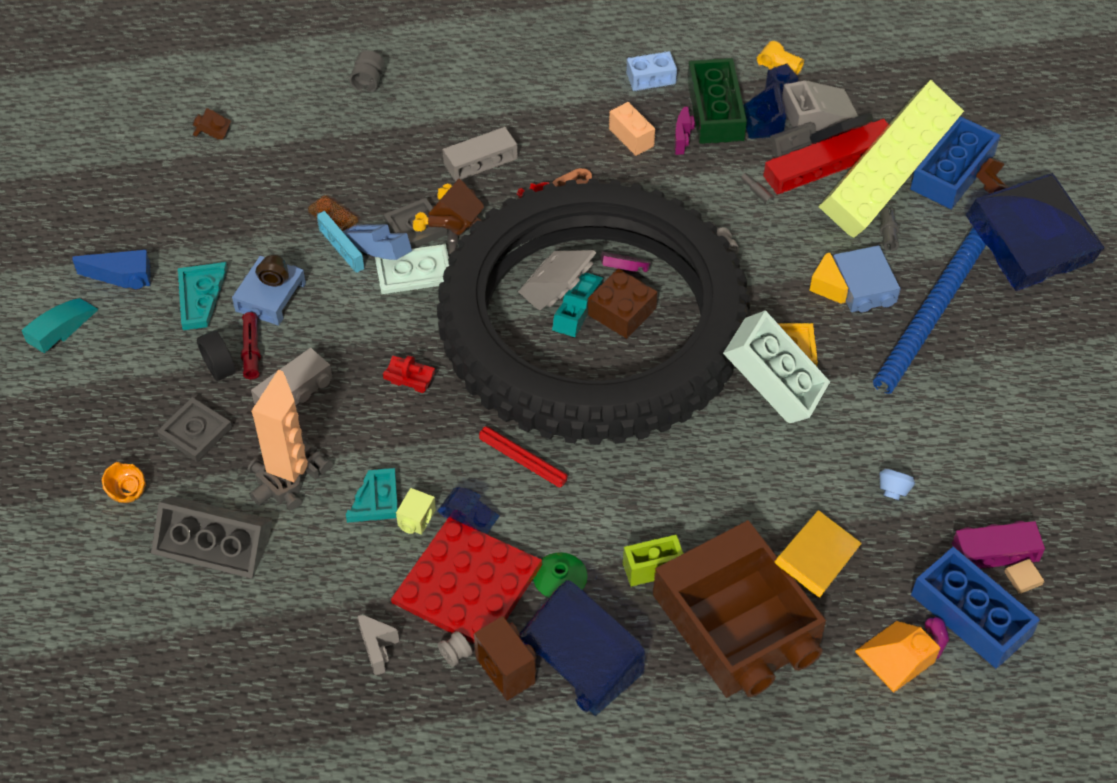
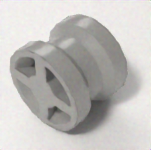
(454, 648)

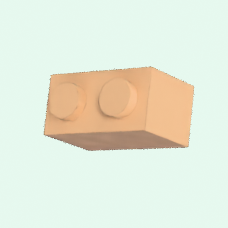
(632, 128)

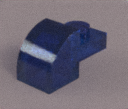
(466, 508)

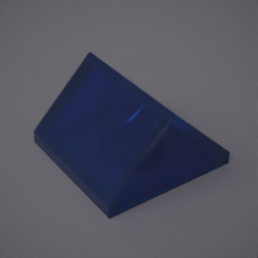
(765, 113)

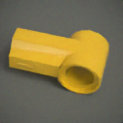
(774, 56)

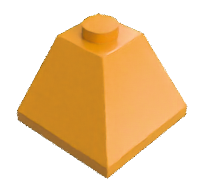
(899, 654)

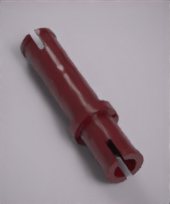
(250, 366)

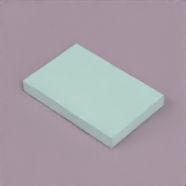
(414, 270)

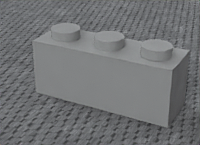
(480, 153)
(303, 376)

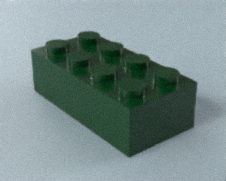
(716, 101)

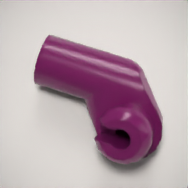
(938, 629)

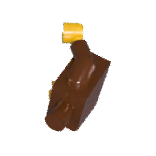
(454, 211)

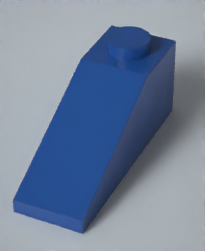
(122, 269)

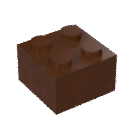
(622, 303)
(505, 657)

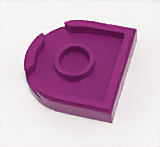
(624, 262)

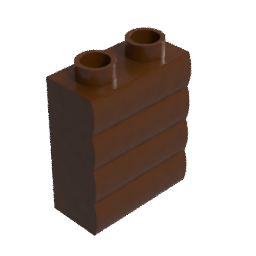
(739, 610)

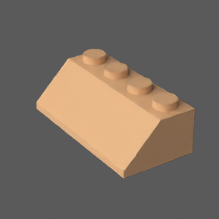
(280, 430)

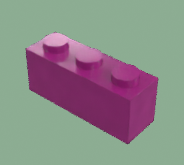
(1000, 544)

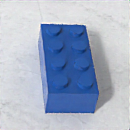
(954, 162)
(975, 607)

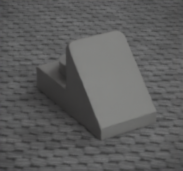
(376, 637)

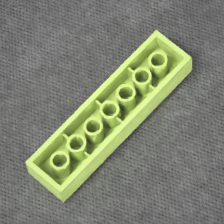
(891, 159)

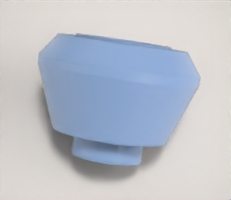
(895, 483)

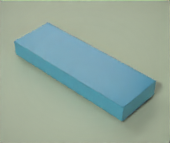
(340, 242)

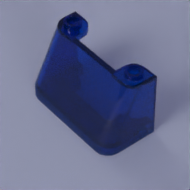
(585, 647)

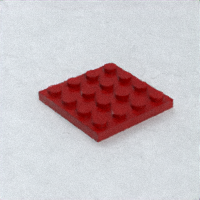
(466, 580)

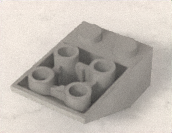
(816, 104)
(556, 276)

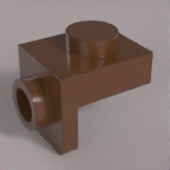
(211, 124)
(988, 175)

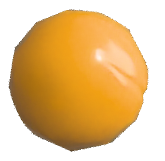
(126, 477)

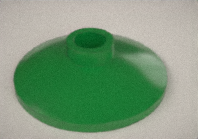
(548, 580)

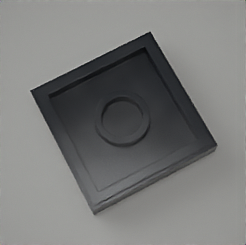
(841, 128)

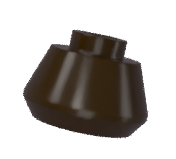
(272, 271)

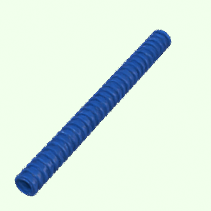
(930, 312)

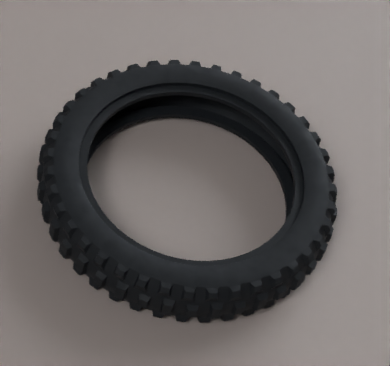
(591, 407)

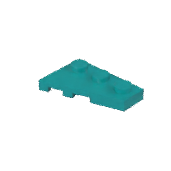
(199, 293)

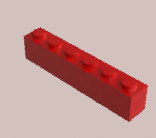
(821, 158)

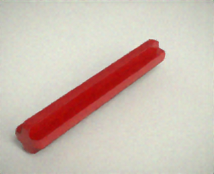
(523, 456)

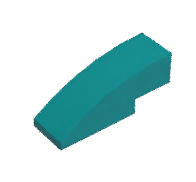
(574, 309)
(57, 323)

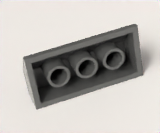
(210, 536)

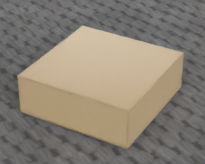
(1024, 576)

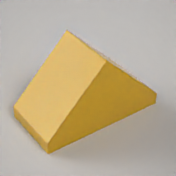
(828, 280)

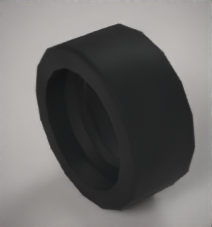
(216, 355)

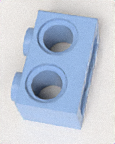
(651, 71)

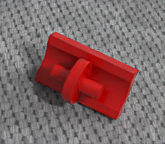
(409, 373)

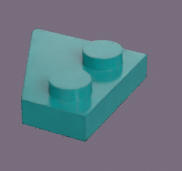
(375, 498)

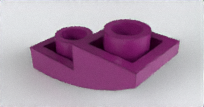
(684, 125)

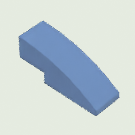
(378, 241)

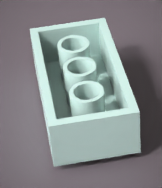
(776, 367)

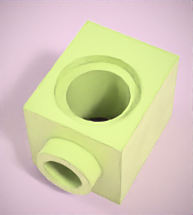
(415, 511)

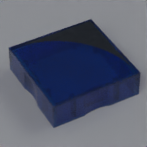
(1034, 231)

